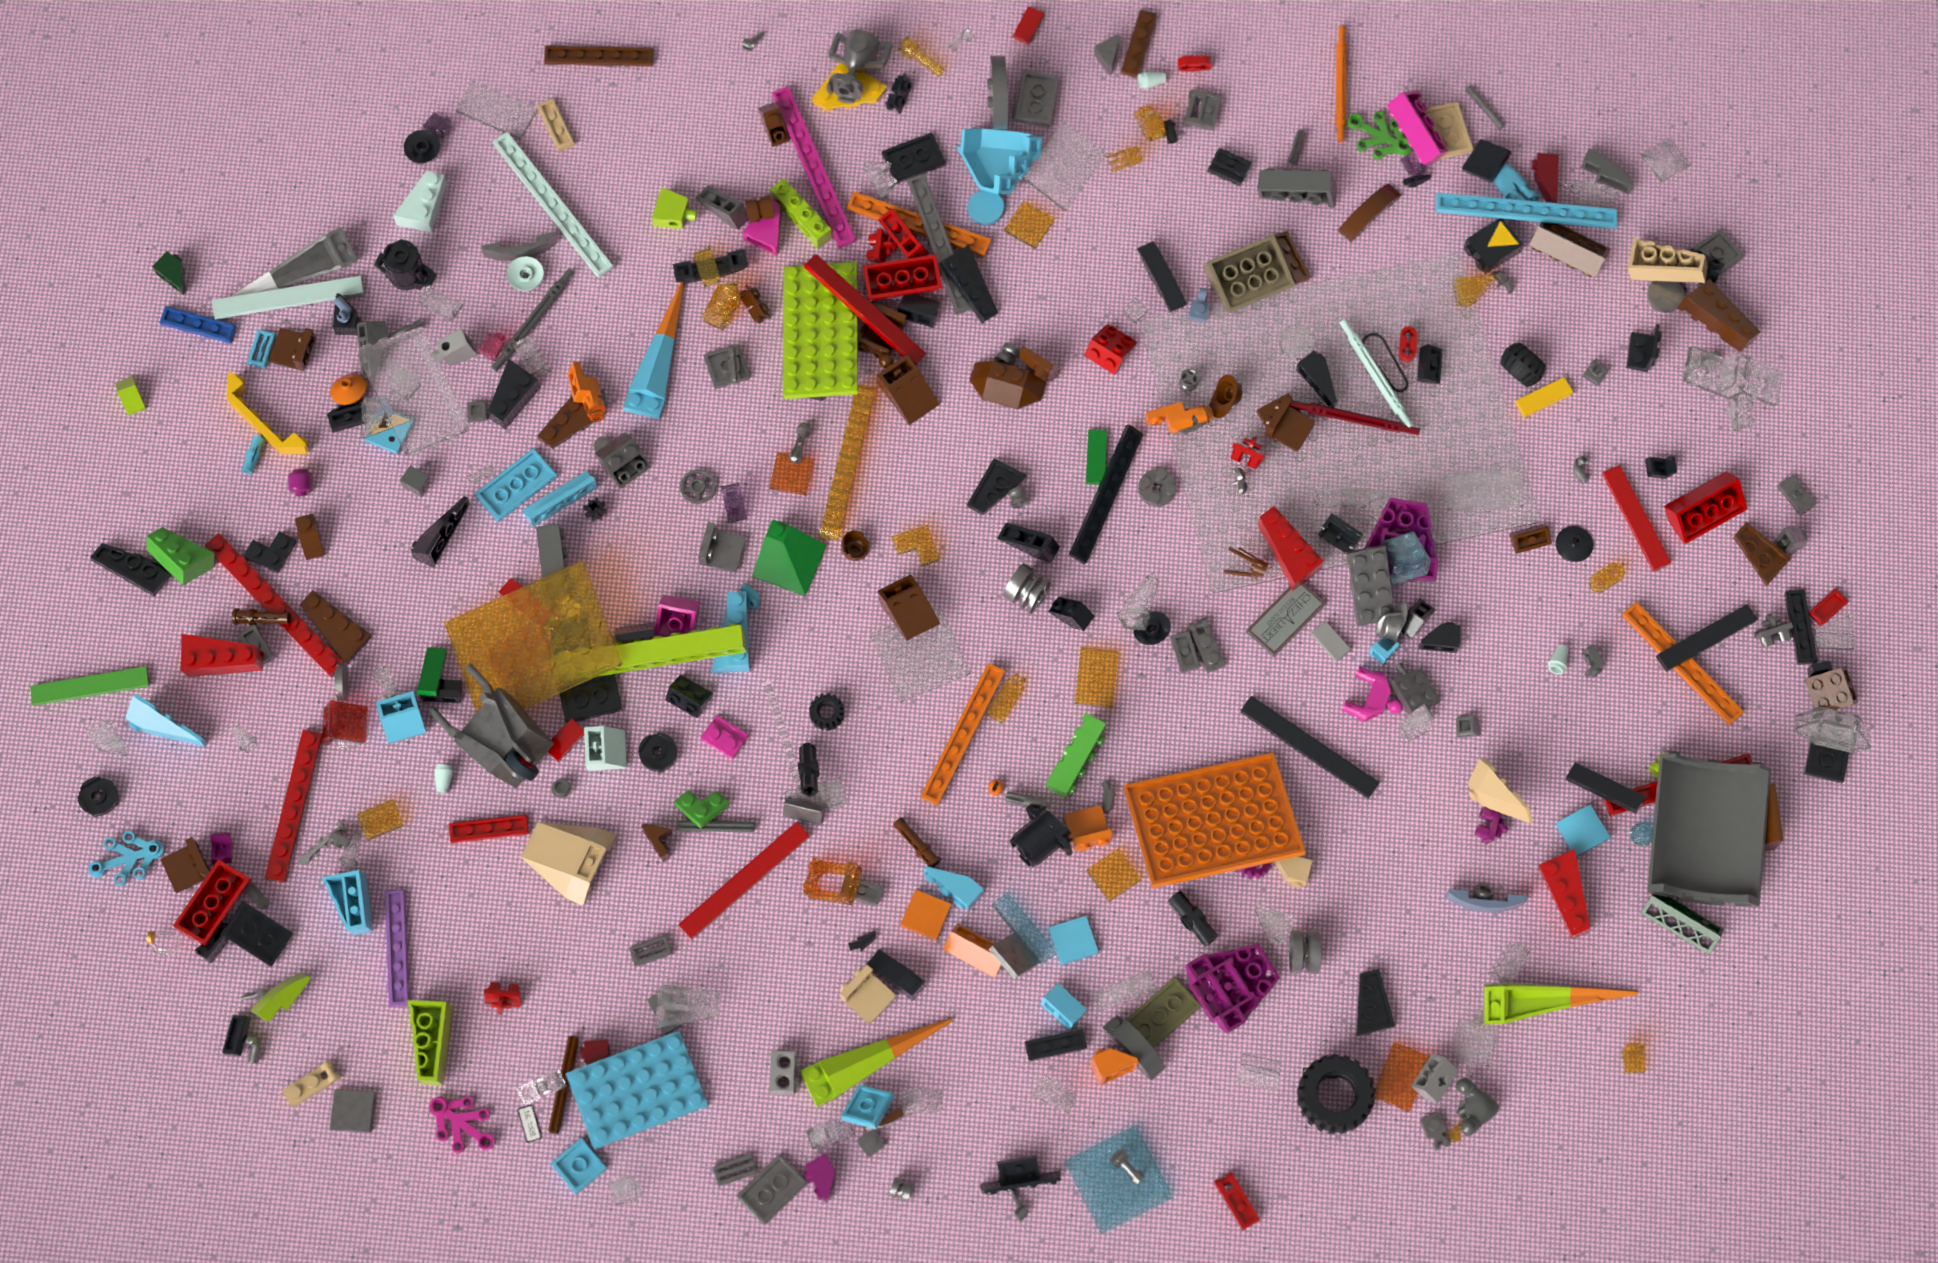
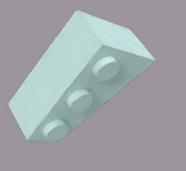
(422, 203)

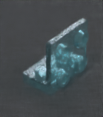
(1406, 557)

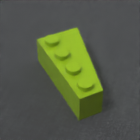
(430, 1038)

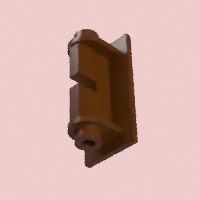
(759, 309)

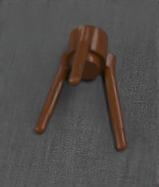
(1258, 566)

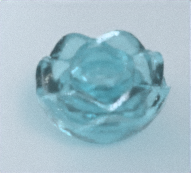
(1637, 837)

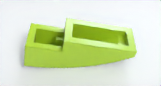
(280, 997)

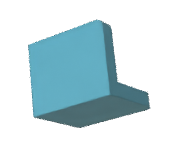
(1383, 650)

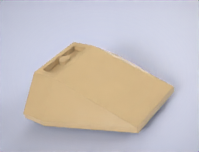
(568, 856)

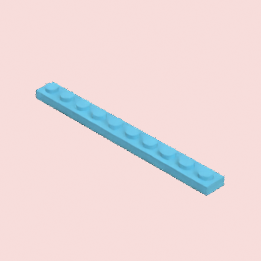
(1525, 210)

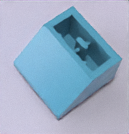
(401, 717)

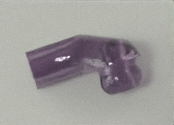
(1413, 169)

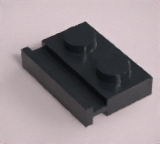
(1229, 167)

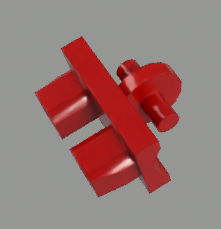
(883, 246)
(1239, 451)
(502, 998)

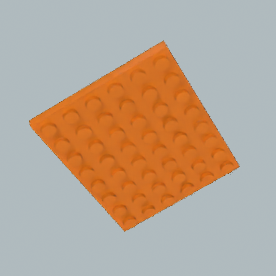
(1213, 820)

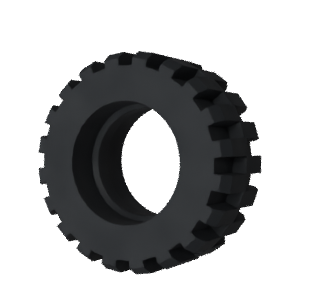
(1354, 1075)

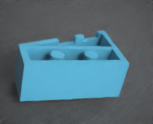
(352, 900)

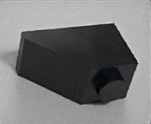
(348, 327)
(1417, 617)
(1442, 639)

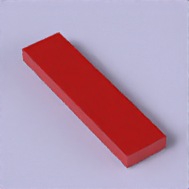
(488, 828)

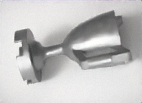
(859, 54)

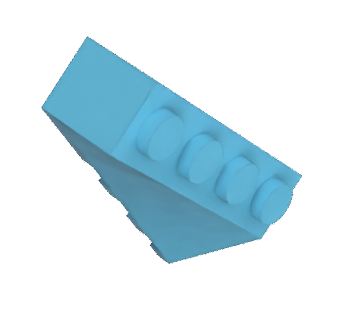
(735, 613)

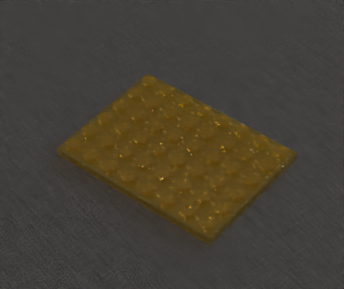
(536, 638)

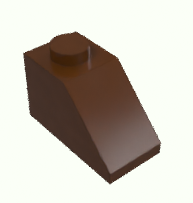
(309, 536)

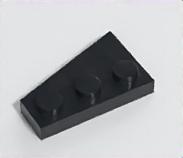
(994, 486)
(1373, 1005)

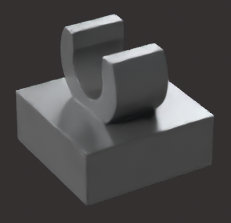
(1595, 373)

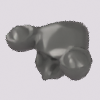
(1476, 1108)

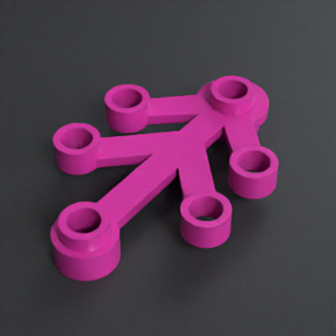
(459, 1121)

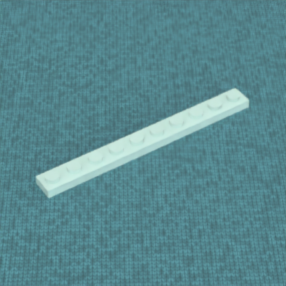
(552, 205)

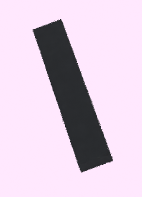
(1706, 638)

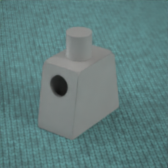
(455, 348)

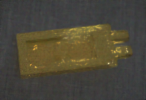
(1006, 699)

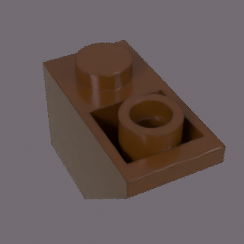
(773, 124)

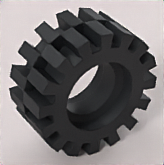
(830, 722)

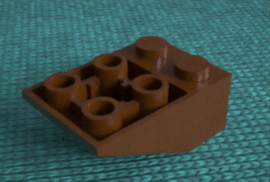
(908, 607)

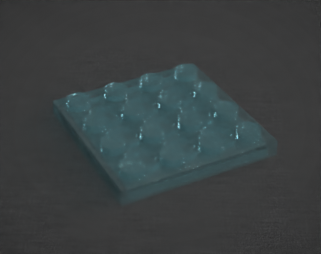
(1107, 1190)

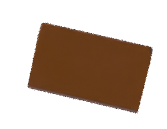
(1530, 538)

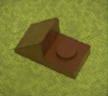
(655, 835)

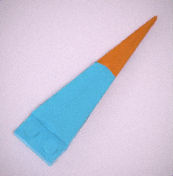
(649, 387)

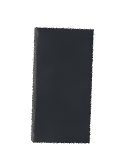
(236, 1035)

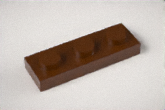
(1292, 258)

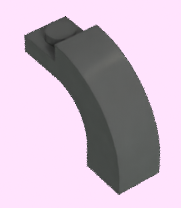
(1135, 1045)

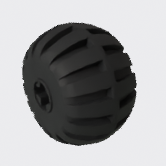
(1523, 364)

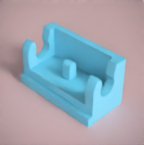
(1063, 1006)

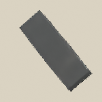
(1607, 171)

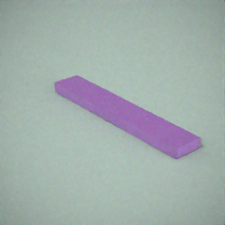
(397, 948)

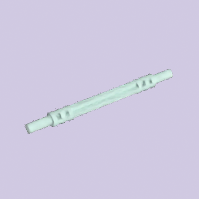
(1376, 373)

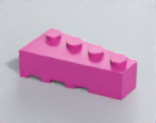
(1417, 126)

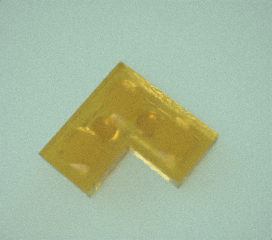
(919, 540)

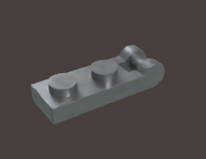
(1206, 646)

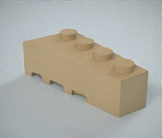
(1664, 263)

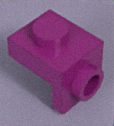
(221, 848)

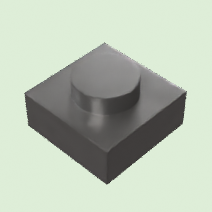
(338, 840)
(870, 1143)

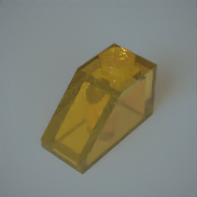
(1470, 289)

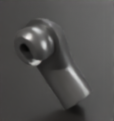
(1578, 469)

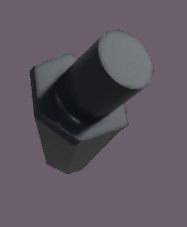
(1416, 180)
(863, 941)

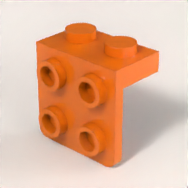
(1088, 828)

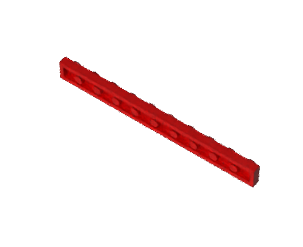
(272, 602)

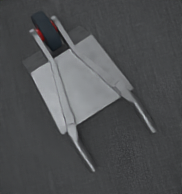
(500, 735)

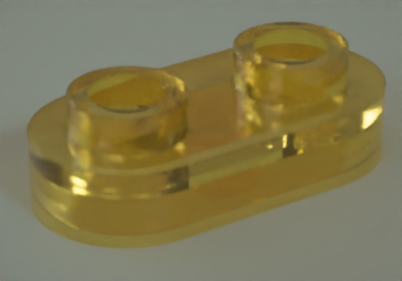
(1605, 578)

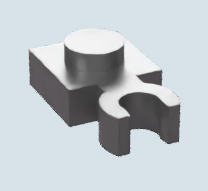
(1434, 1128)

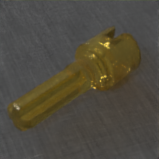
(912, 50)

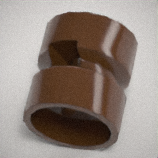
(759, 208)

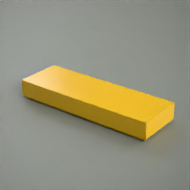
(1544, 397)

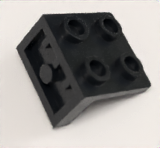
(1643, 350)

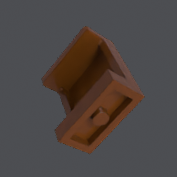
(871, 342)

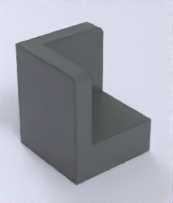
(414, 480)

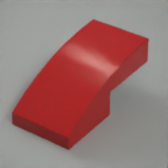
(565, 739)

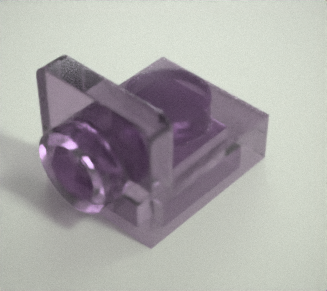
(438, 125)

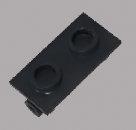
(902, 87)

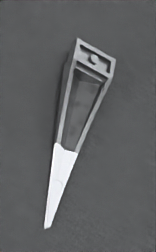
(320, 257)

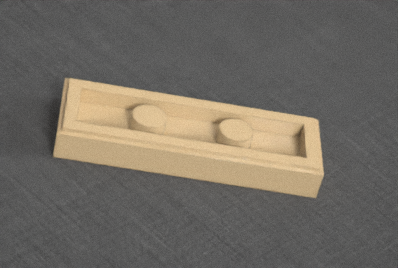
(555, 125)

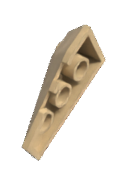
(1495, 793)

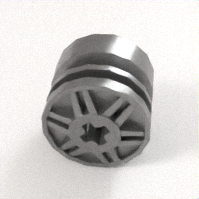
(1025, 587)

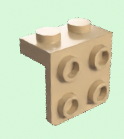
(866, 994)

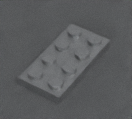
(1370, 584)

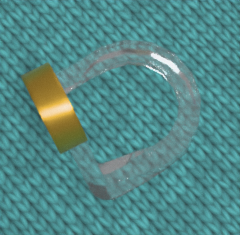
(151, 936)

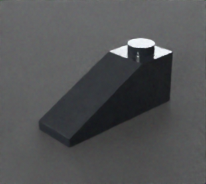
(1316, 373)
(1029, 541)
(896, 974)

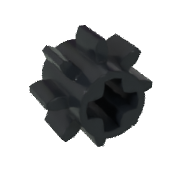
(598, 513)

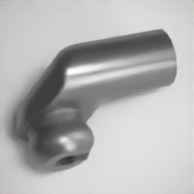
(255, 1049)

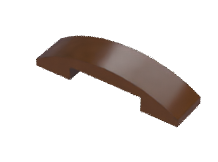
(1368, 211)

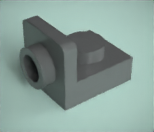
(1593, 658)

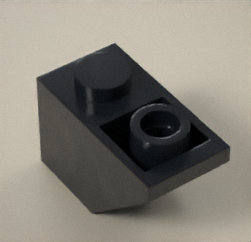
(1072, 613)

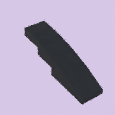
(1161, 276)

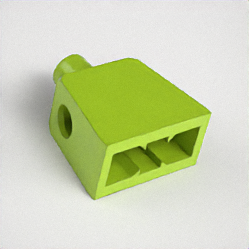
(672, 210)

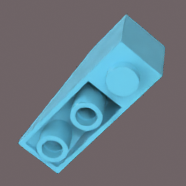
(959, 887)

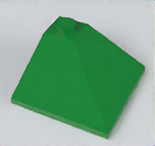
(788, 558)

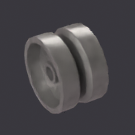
(1305, 950)

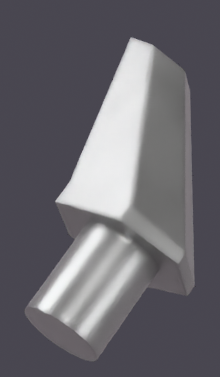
(1108, 796)

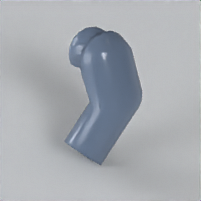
(345, 309)

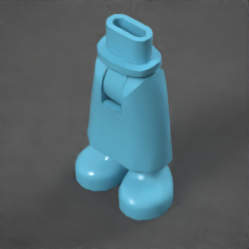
(1512, 183)

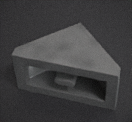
(1106, 53)

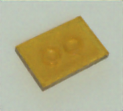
(1096, 677)

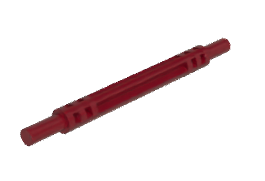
(1354, 417)

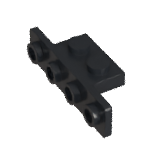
(1017, 1174)

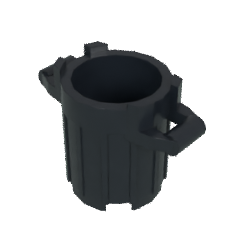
(404, 266)
(1041, 837)

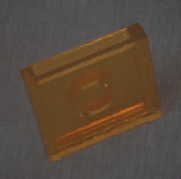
(790, 476)

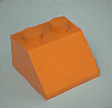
(1112, 1064)

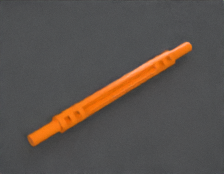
(1341, 83)

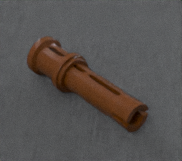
(253, 617)
(922, 849)

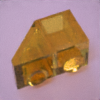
(1150, 123)

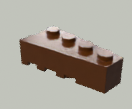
(1720, 315)

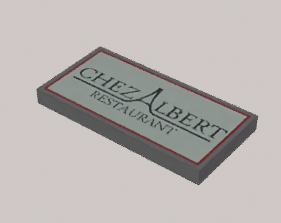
(1285, 618)

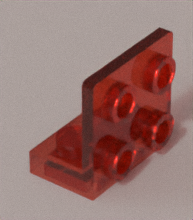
(344, 722)

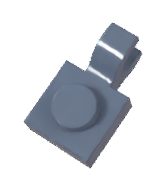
(1199, 308)

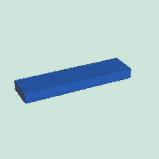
(198, 324)

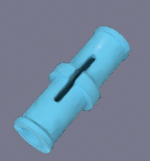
(252, 455)

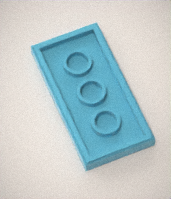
(516, 485)

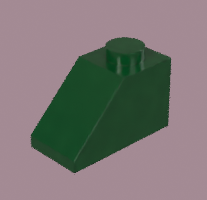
(171, 271)

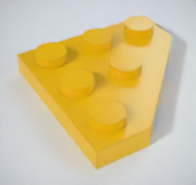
(872, 91)

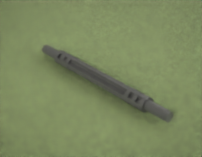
(534, 317)

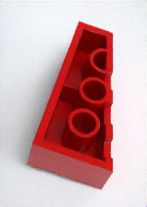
(1289, 548)
(213, 656)
(1566, 889)

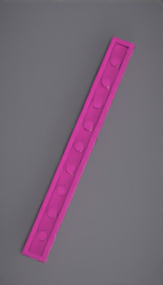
(813, 167)

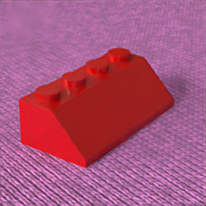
(902, 277)
(1706, 507)
(211, 903)

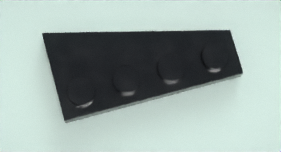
(968, 280)
(134, 568)

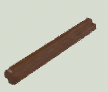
(561, 1095)

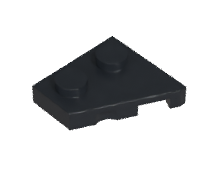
(346, 416)

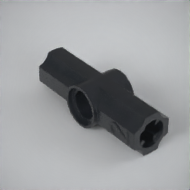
(808, 769)
(1192, 918)

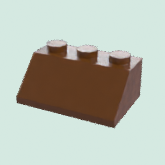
(1774, 829)

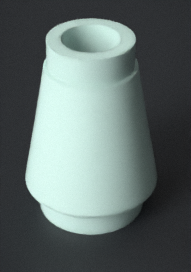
(1151, 79)
(1558, 661)
(443, 777)

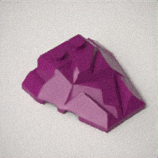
(1405, 517)
(1231, 984)

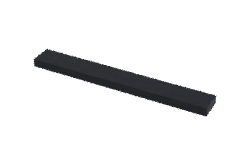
(1106, 494)
(1309, 747)

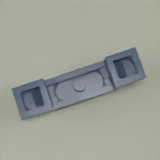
(1461, 898)

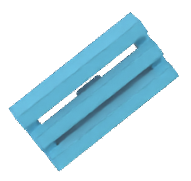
(257, 363)

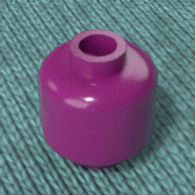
(300, 482)

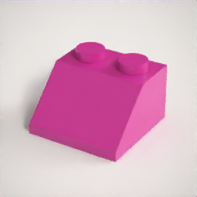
(676, 616)

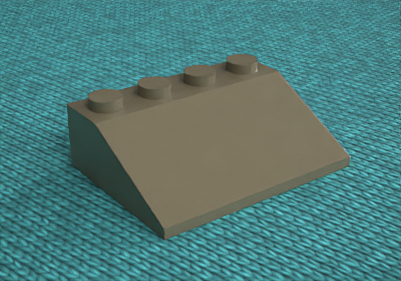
(1249, 274)

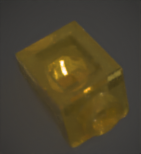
(1633, 1058)

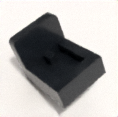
(1661, 467)

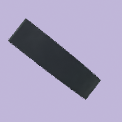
(727, 265)

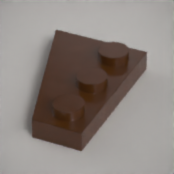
(1761, 552)

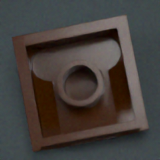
(1043, 369)

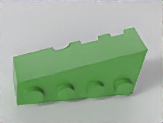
(1076, 756)

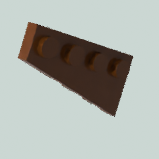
(339, 630)

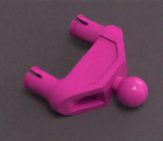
(1376, 699)

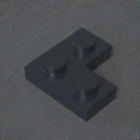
(273, 556)

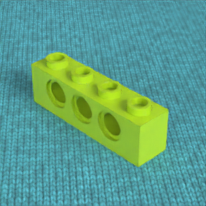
(801, 213)

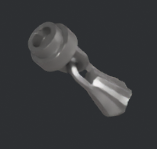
(803, 429)

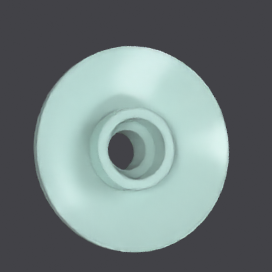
(521, 267)

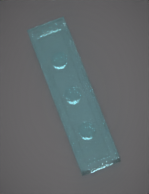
(1024, 928)

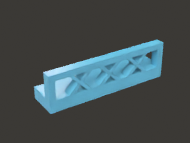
(560, 498)

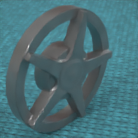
(697, 487)

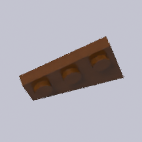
(565, 423)

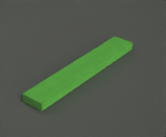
(89, 686)

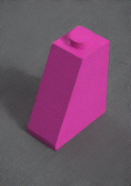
(765, 232)

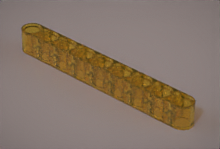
(847, 463)

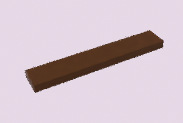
(598, 56)

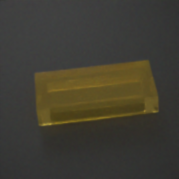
(707, 267)

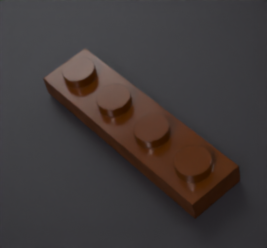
(1138, 44)

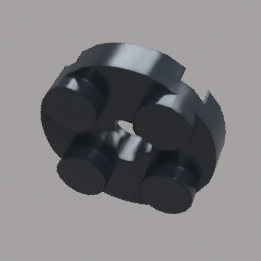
(659, 763)
(87, 794)

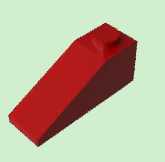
(902, 235)

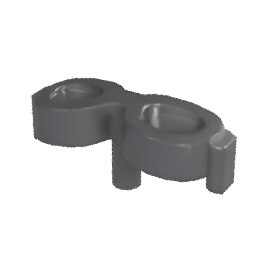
(1502, 280)
(1242, 485)

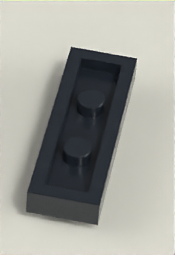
(1055, 1045)

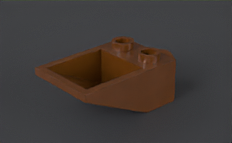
(908, 392)

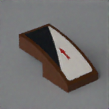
(892, 1118)

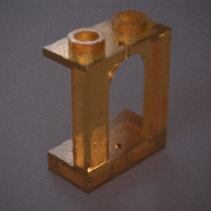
(849, 887)

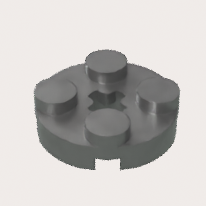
(1161, 478)

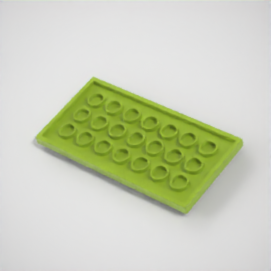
(818, 336)

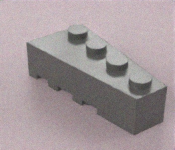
(1298, 185)

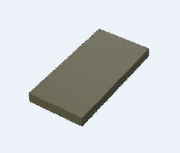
(1164, 1012)

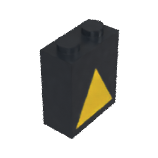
(1493, 245)

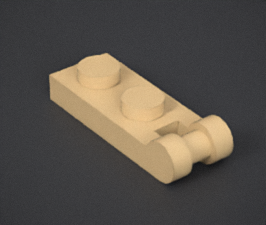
(311, 1084)

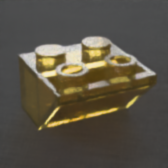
(722, 305)

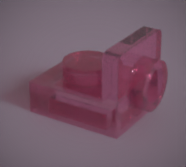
(493, 345)

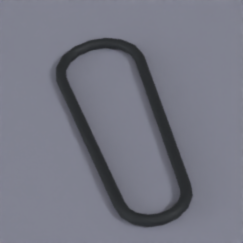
(1394, 359)

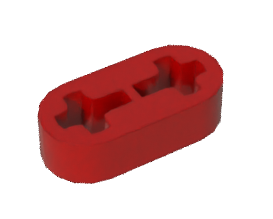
(1194, 63)
(1412, 344)

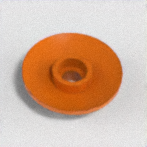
(348, 389)

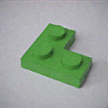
(701, 811)

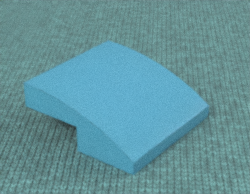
(1583, 830)

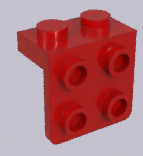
(1109, 348)

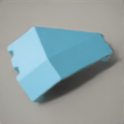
(998, 157)

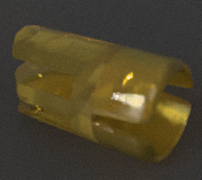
(1128, 157)

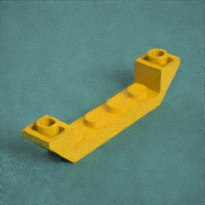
(291, 445)

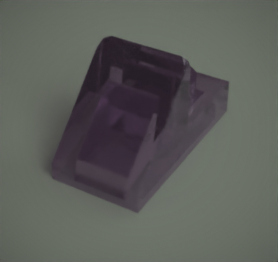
(733, 502)

